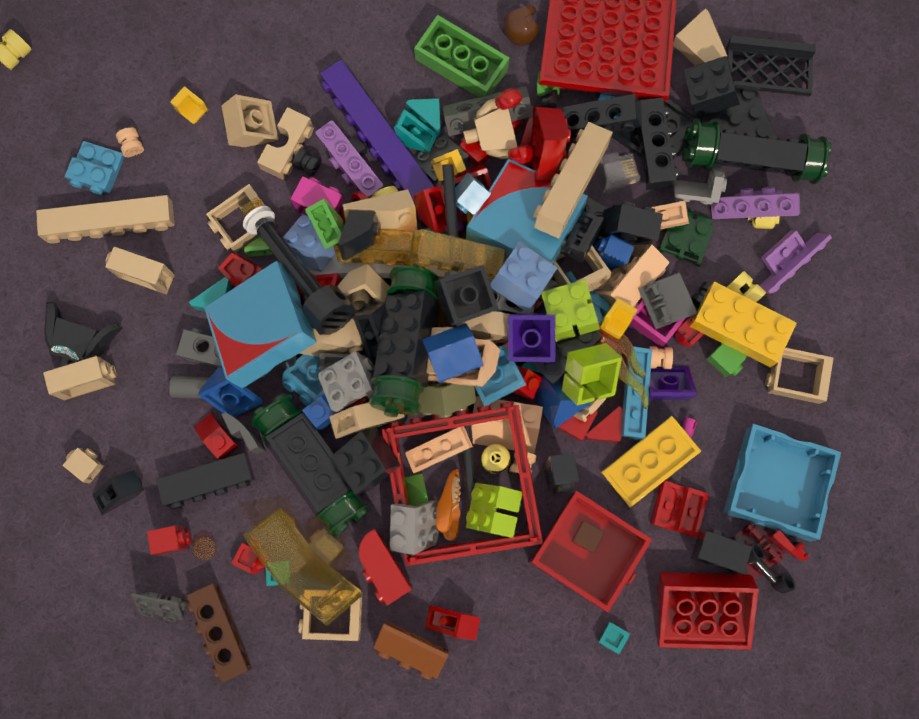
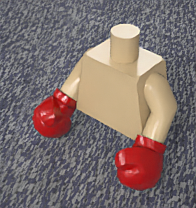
(496, 131)

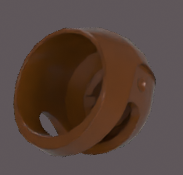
(520, 26)

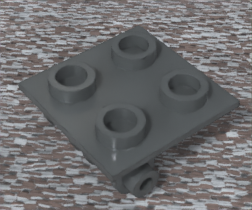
(440, 147)
(667, 300)
(154, 604)

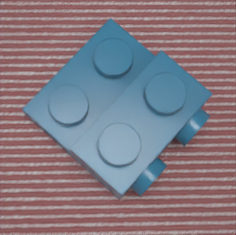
(94, 168)
(304, 379)
(503, 381)

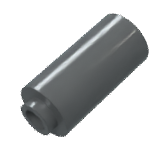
(186, 386)

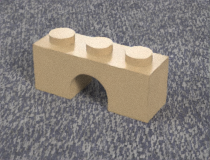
(279, 160)

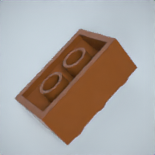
(411, 650)

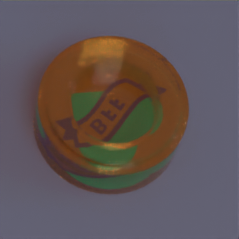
(204, 548)

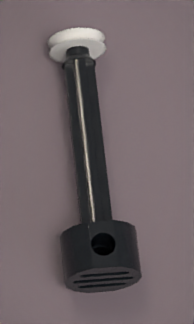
(327, 305)

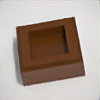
(588, 536)

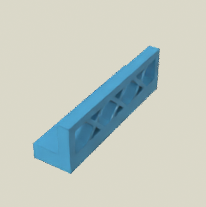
(634, 415)

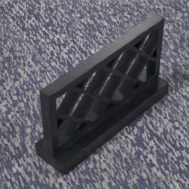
(770, 51)

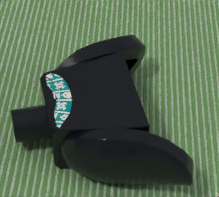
(73, 340)

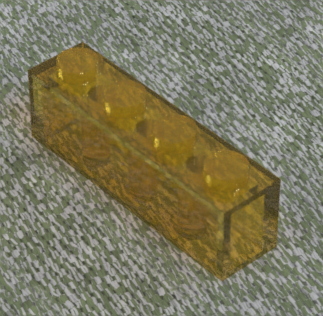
(390, 248)
(454, 253)

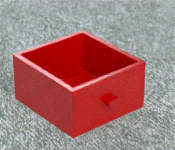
(591, 575)

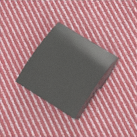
(241, 431)

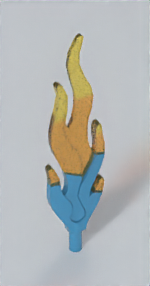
(620, 345)

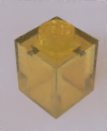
(326, 546)

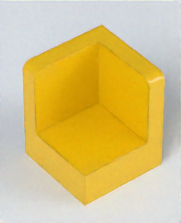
(189, 105)
(450, 158)
(618, 318)

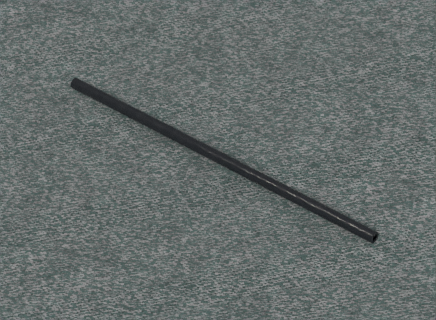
(452, 230)

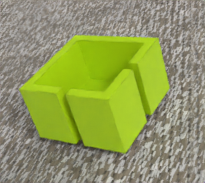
(572, 307)
(591, 373)
(483, 514)

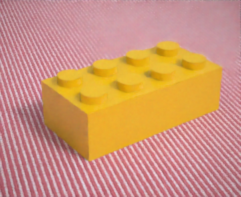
(743, 324)

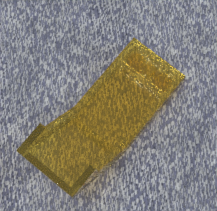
(299, 568)

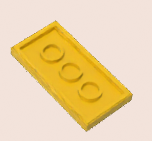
(651, 461)

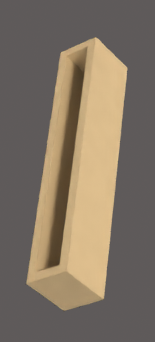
(572, 181)
(105, 218)

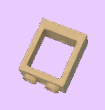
(224, 209)
(139, 270)
(595, 280)
(80, 378)
(821, 381)
(358, 419)
(355, 625)

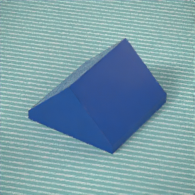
(453, 352)
(228, 396)
(555, 403)

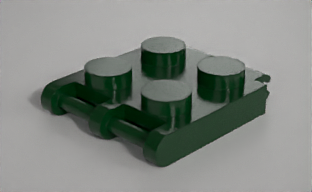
(689, 238)

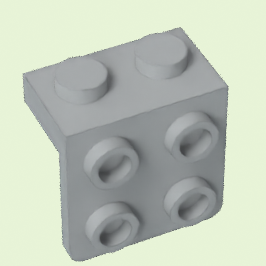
(703, 192)
(347, 381)
(413, 527)

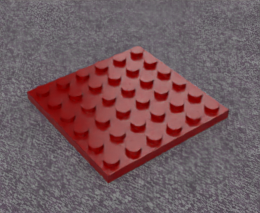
(610, 46)

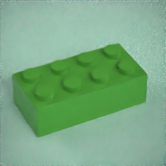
(461, 58)

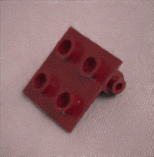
(773, 554)

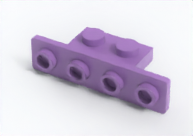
(348, 160)
(757, 204)
(789, 256)

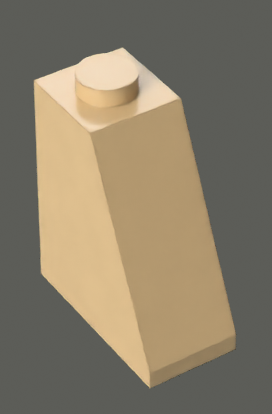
(700, 40)
(490, 327)

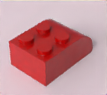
(549, 141)
(382, 569)

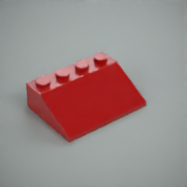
(706, 610)

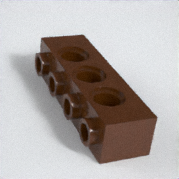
(230, 639)

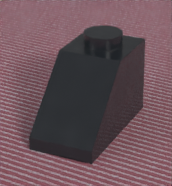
(358, 233)
(118, 491)

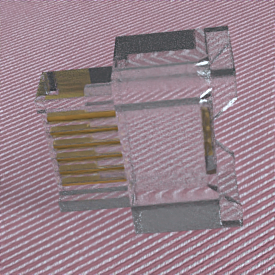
(618, 172)

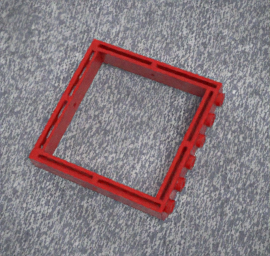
(464, 418)

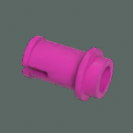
(689, 426)

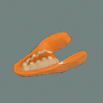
(448, 509)

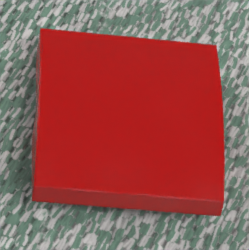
(679, 508)

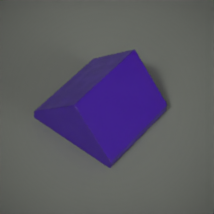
(531, 337)
(671, 384)

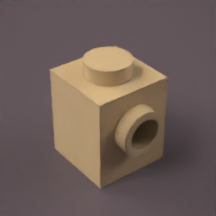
(83, 464)

